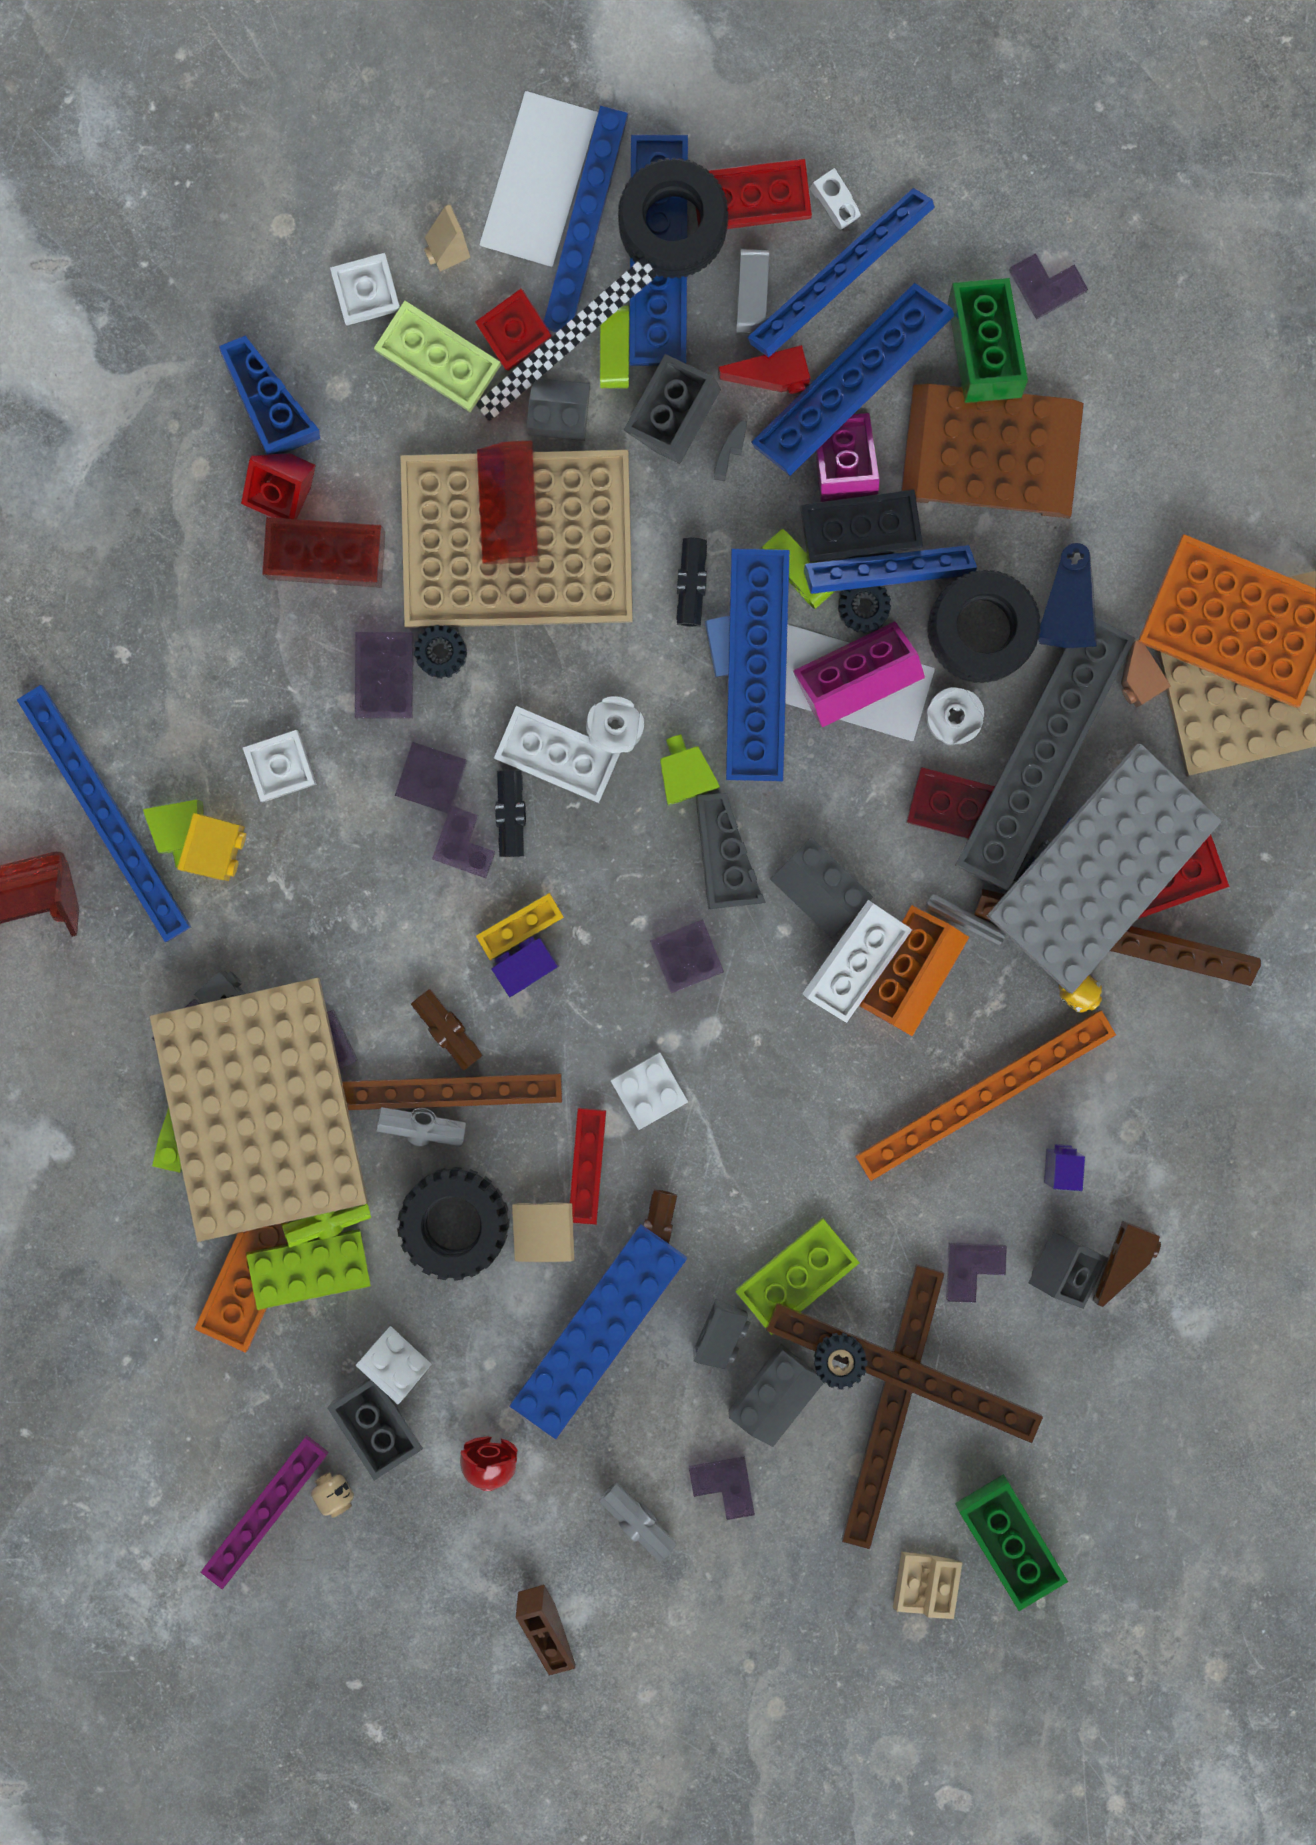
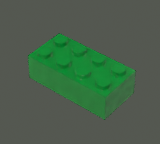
(987, 340)
(1011, 1542)

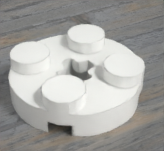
(956, 699)
(613, 740)

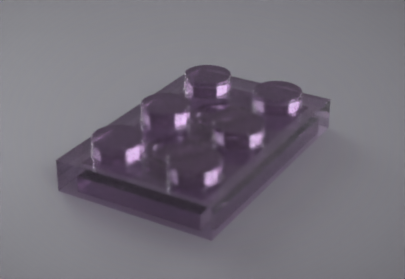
(384, 675)

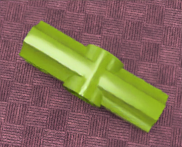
(323, 1225)

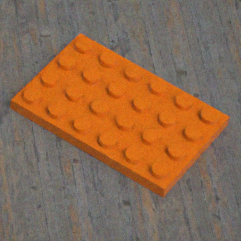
(1235, 621)

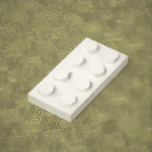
(556, 754)
(857, 961)

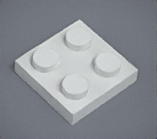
(365, 289)
(279, 766)
(649, 1091)
(393, 1365)

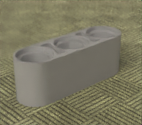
(752, 289)

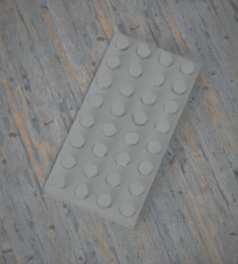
(1104, 868)

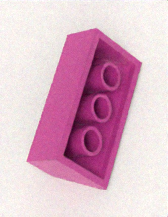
(859, 674)

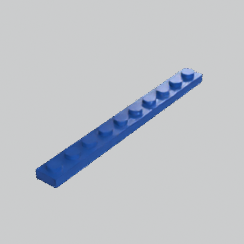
(104, 813)

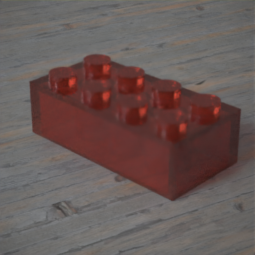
(324, 552)

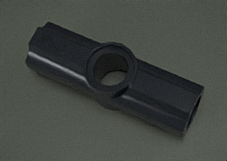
(691, 582)
(510, 813)

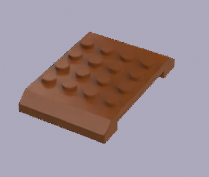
(993, 451)

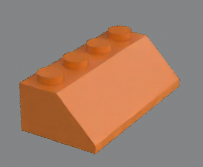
(915, 971)

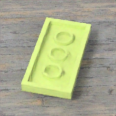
(437, 356)

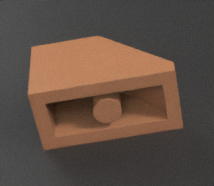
(1142, 676)

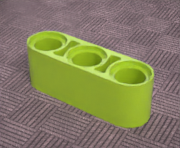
(615, 350)
(797, 562)

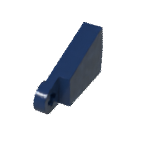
(1071, 605)

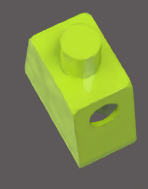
(685, 772)
(171, 824)

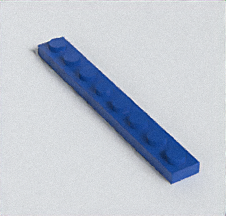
(585, 218)
(841, 272)

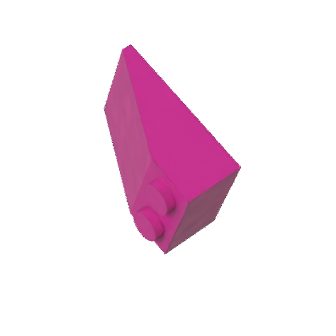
(848, 461)

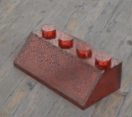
(508, 503)

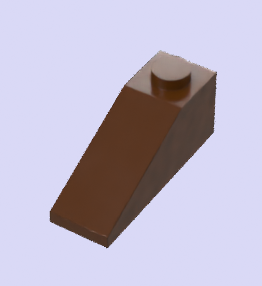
(1128, 1258)
(544, 1629)

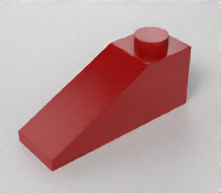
(780, 372)

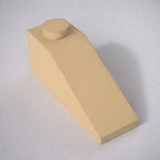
(446, 241)

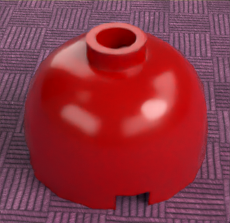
(488, 1464)

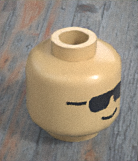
(332, 1494)

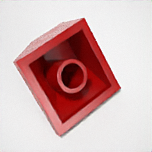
(277, 484)

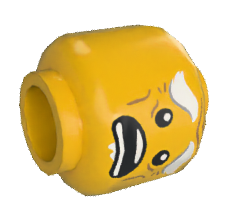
(1084, 997)

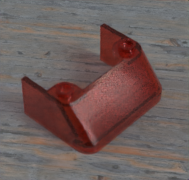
(39, 887)

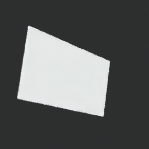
(538, 178)
(891, 715)

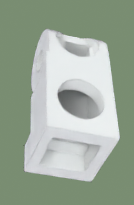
(836, 199)

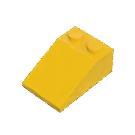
(212, 847)

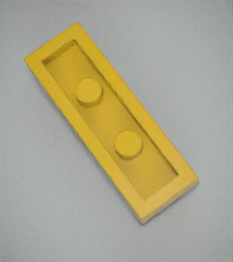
(519, 926)

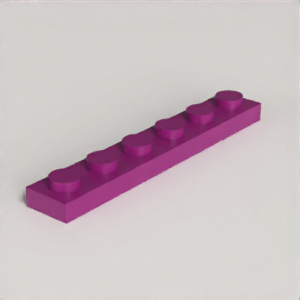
(264, 1512)

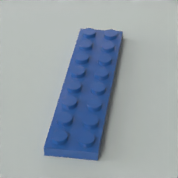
(660, 307)
(852, 378)
(757, 664)
(598, 1331)

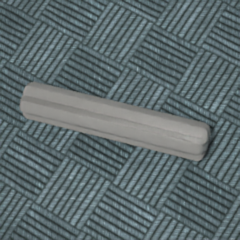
(965, 919)

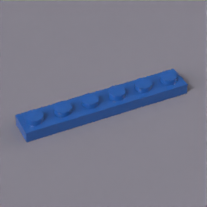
(889, 569)

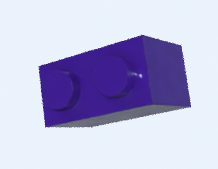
(524, 966)
(1064, 1168)

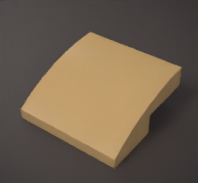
(543, 1232)
(927, 1585)

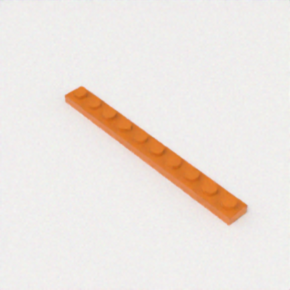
(985, 1095)

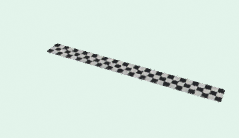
(566, 339)

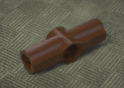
(446, 1029)
(661, 1214)

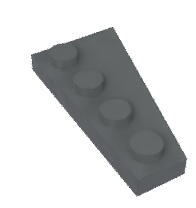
(725, 860)

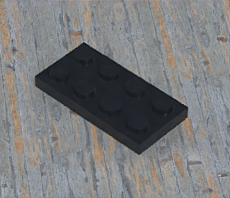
(861, 526)

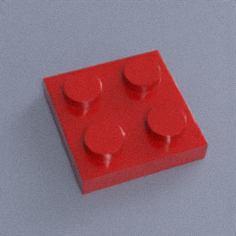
(514, 329)

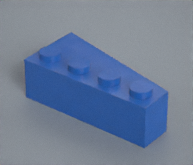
(270, 407)

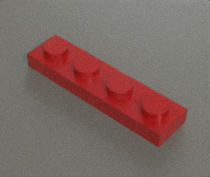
(587, 1165)

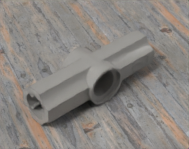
(421, 1127)
(637, 1521)

